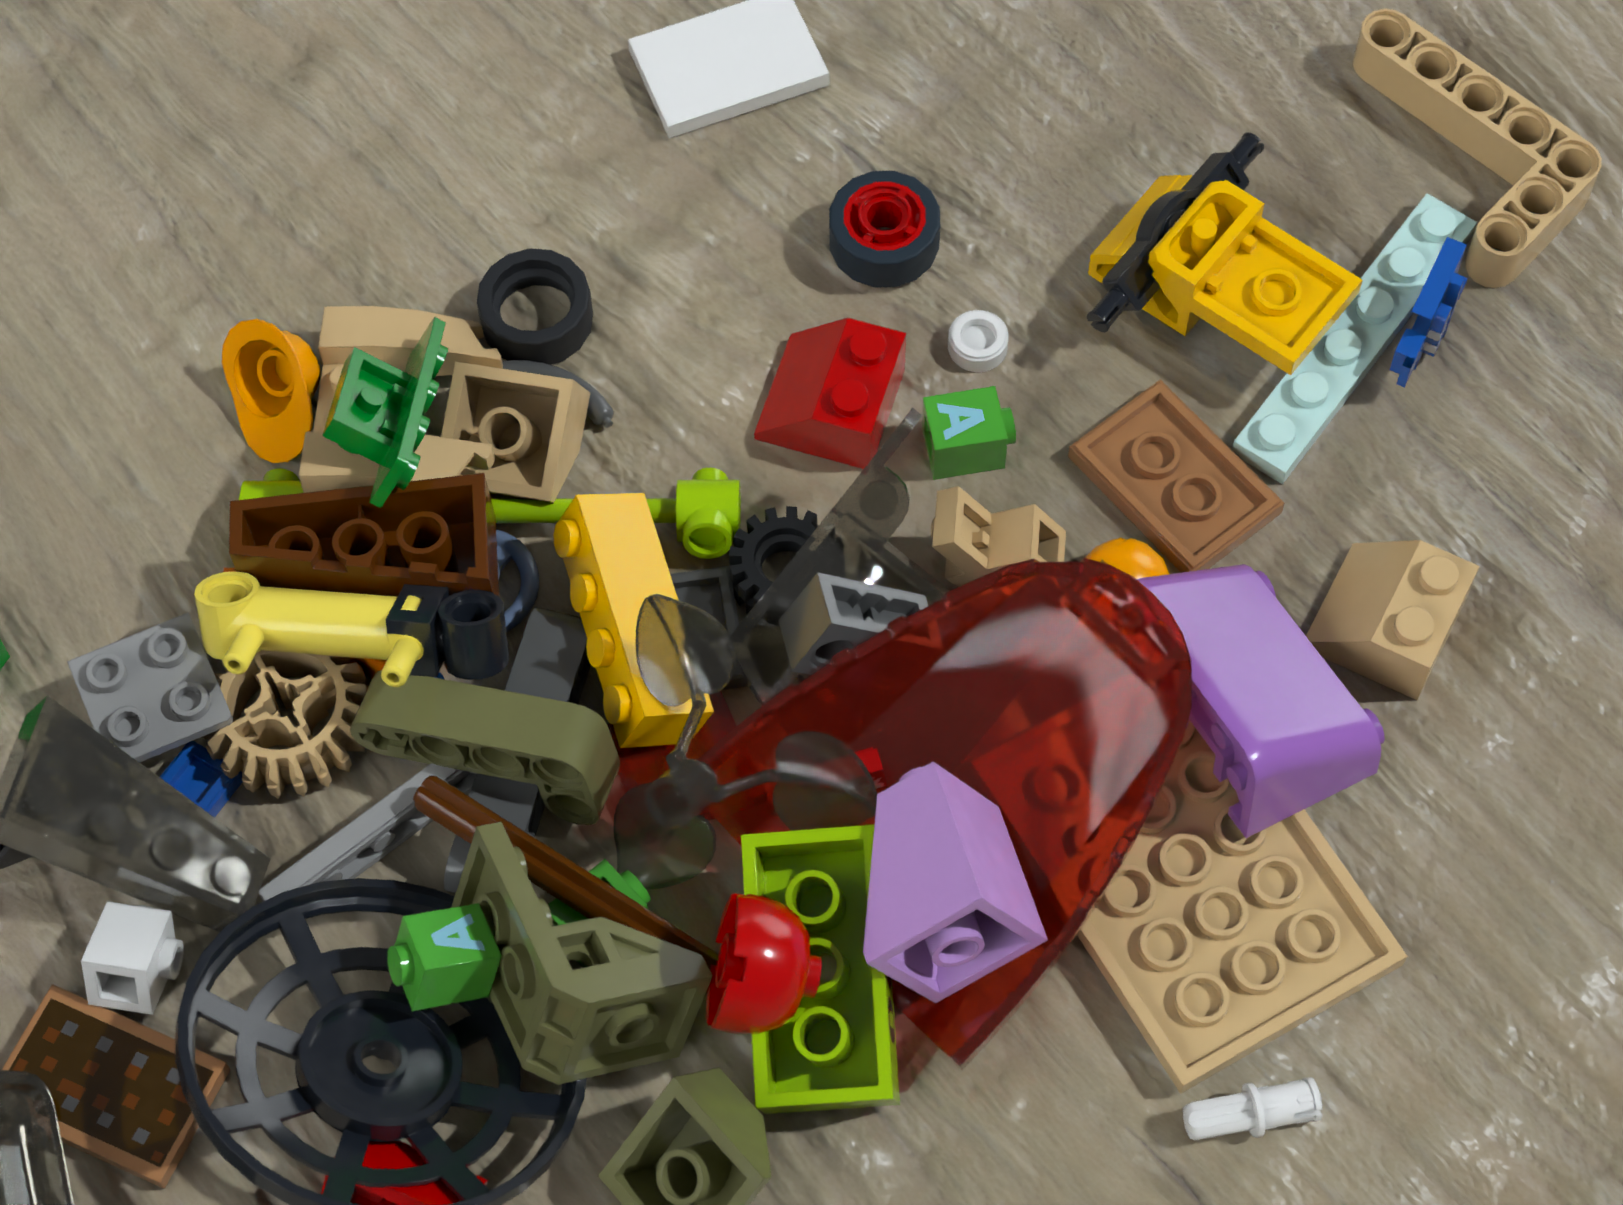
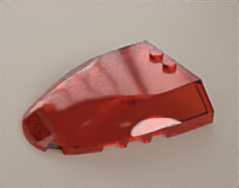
(1041, 693)

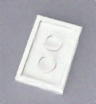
(727, 63)

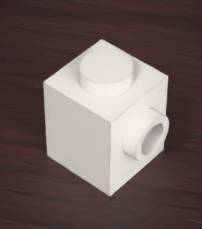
(131, 957)

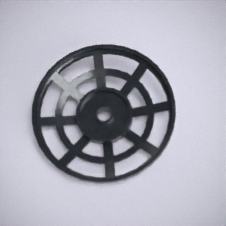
(331, 1054)

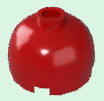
(760, 967)

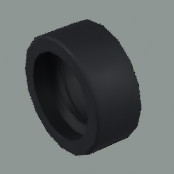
(524, 270)

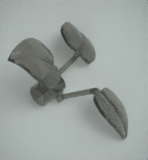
(660, 822)

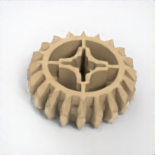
(244, 743)

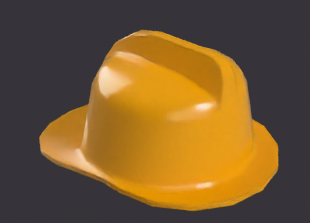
(271, 387)

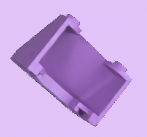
(1265, 697)

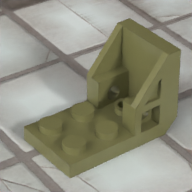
(584, 1022)

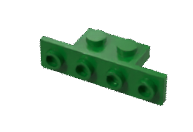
(383, 409)

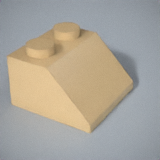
(528, 420)
(1392, 611)

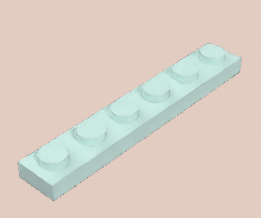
(1334, 368)

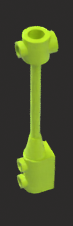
(704, 508)

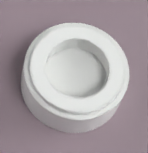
(978, 341)

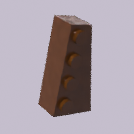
(340, 542)

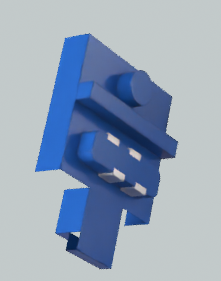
(1434, 311)

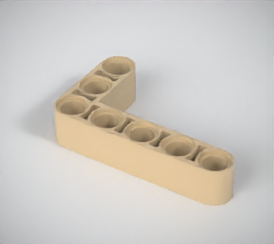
(1488, 121)

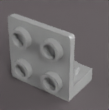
(152, 689)

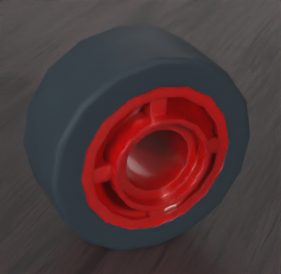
(891, 202)

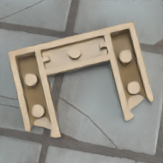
(391, 337)

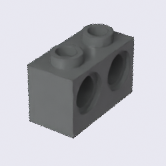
(839, 615)

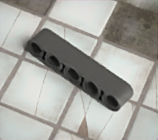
(547, 665)

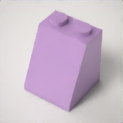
(944, 887)

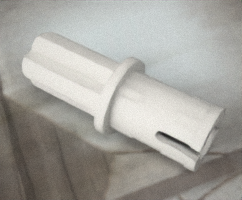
(1254, 1110)

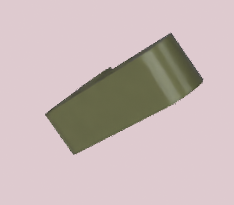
(496, 735)

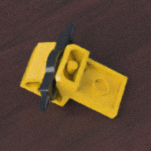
(1208, 254)

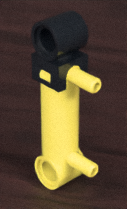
(409, 631)

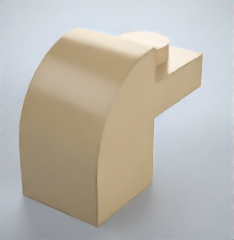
(986, 542)

